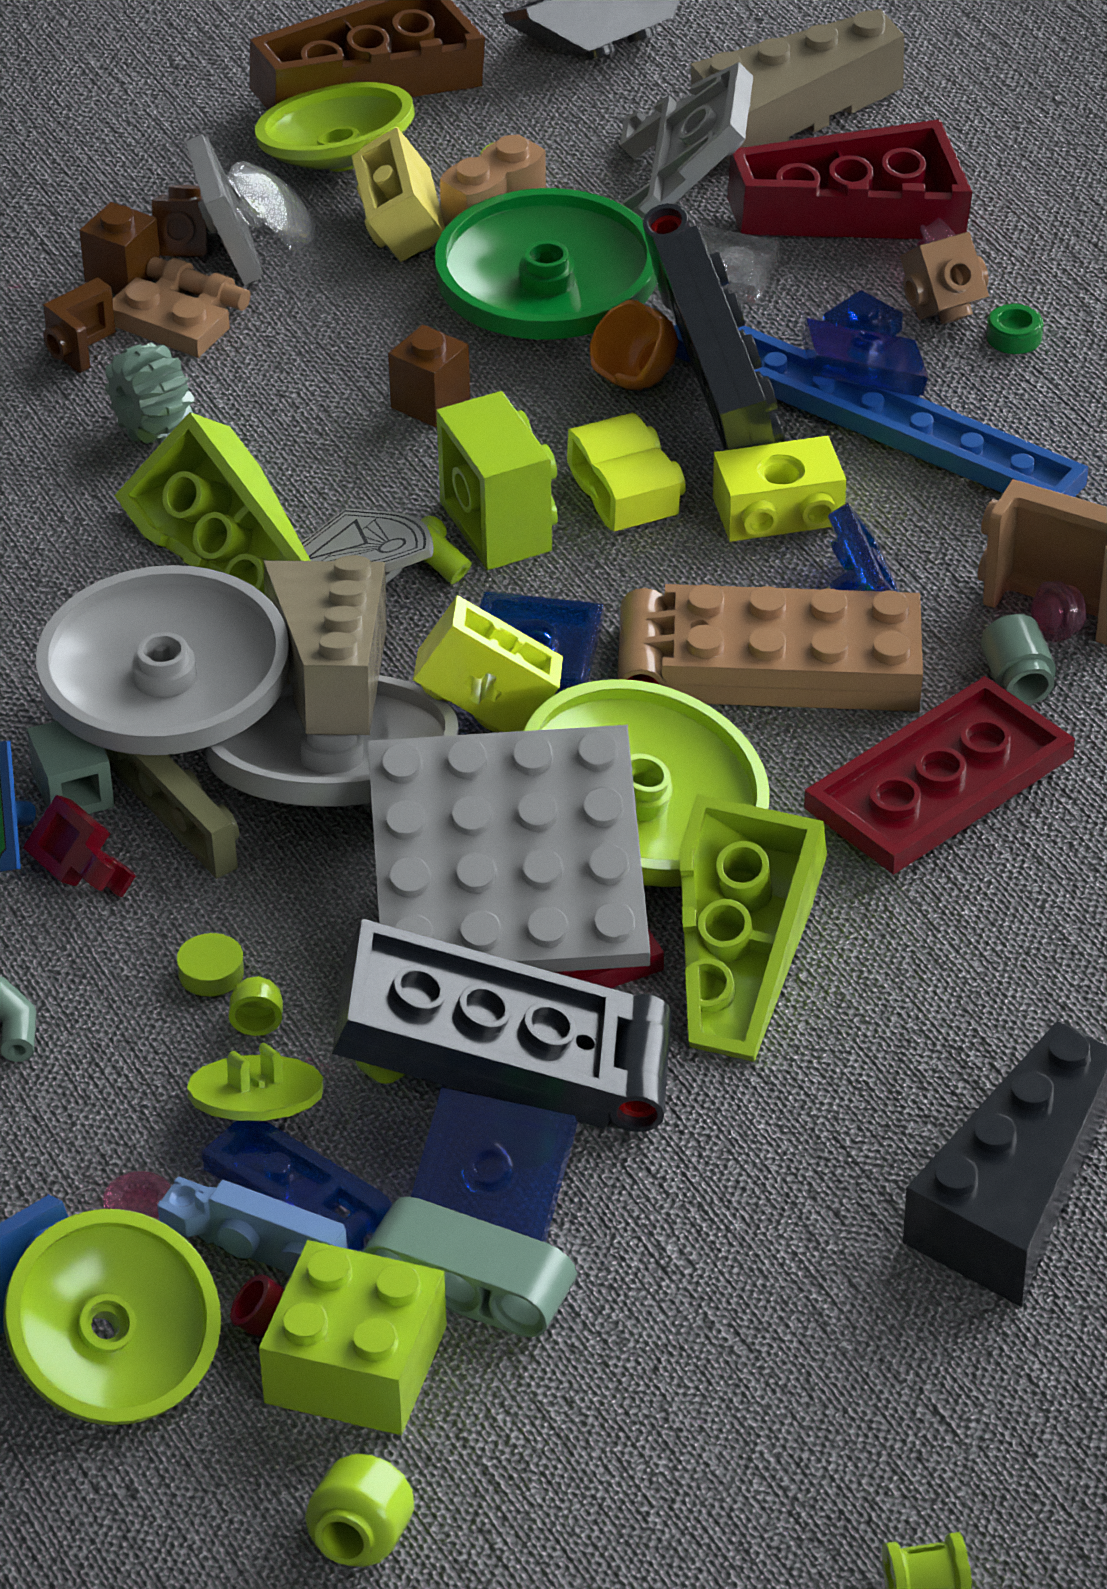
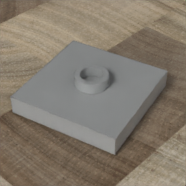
(220, 210)

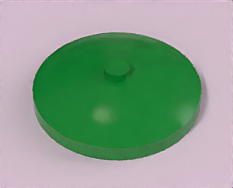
(543, 262)

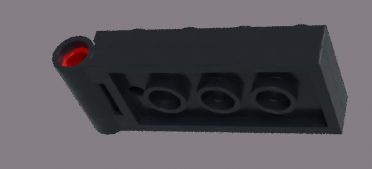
(708, 325)
(503, 1029)

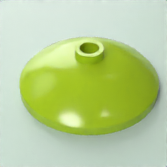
(332, 123)
(138, 1280)

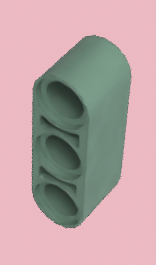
(486, 1268)

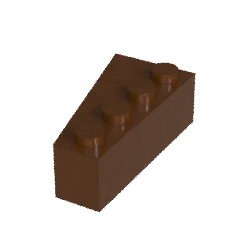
(394, 42)

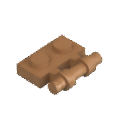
(169, 316)

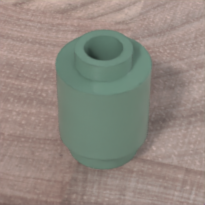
(1019, 657)

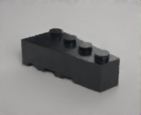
(1012, 1166)

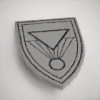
(374, 535)

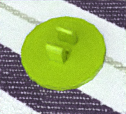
(255, 1086)

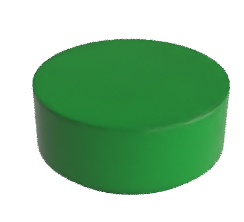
(1014, 329)

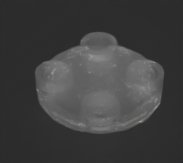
(271, 202)

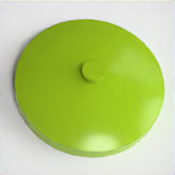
(675, 754)

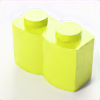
(625, 471)

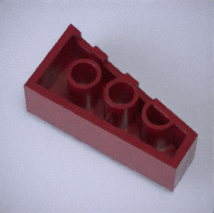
(851, 184)

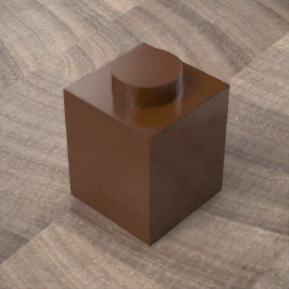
(118, 246)
(428, 374)

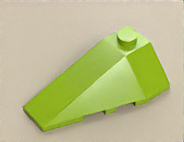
(210, 503)
(744, 910)

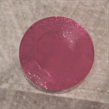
(136, 1192)

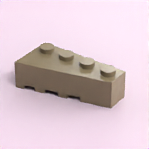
(815, 74)
(334, 638)

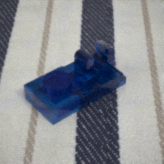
(858, 554)

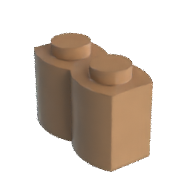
(502, 168)

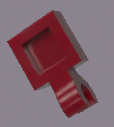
(69, 847)

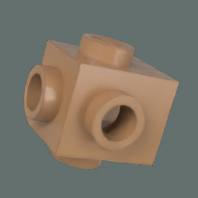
(945, 278)

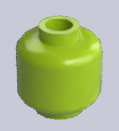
(359, 1510)

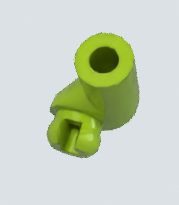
(445, 558)

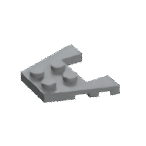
(688, 135)

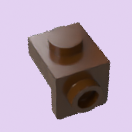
(180, 222)
(79, 321)

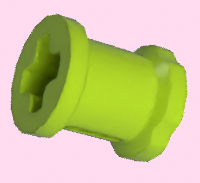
(928, 1565)

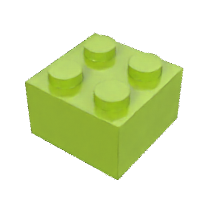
(496, 479)
(353, 1337)

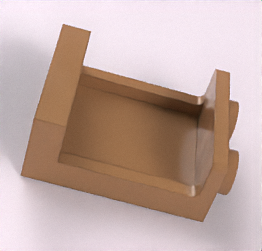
(1042, 539)

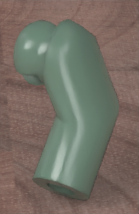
(18, 1023)

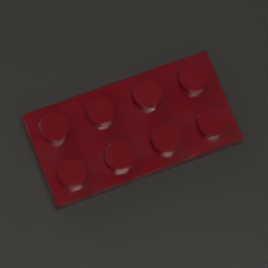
(939, 774)

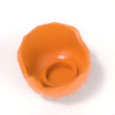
(633, 346)

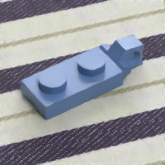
(246, 1222)

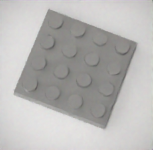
(513, 845)

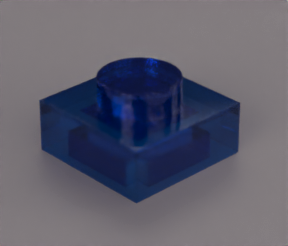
(866, 313)

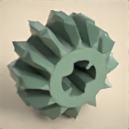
(148, 392)

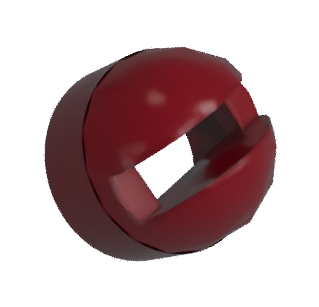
(256, 1305)

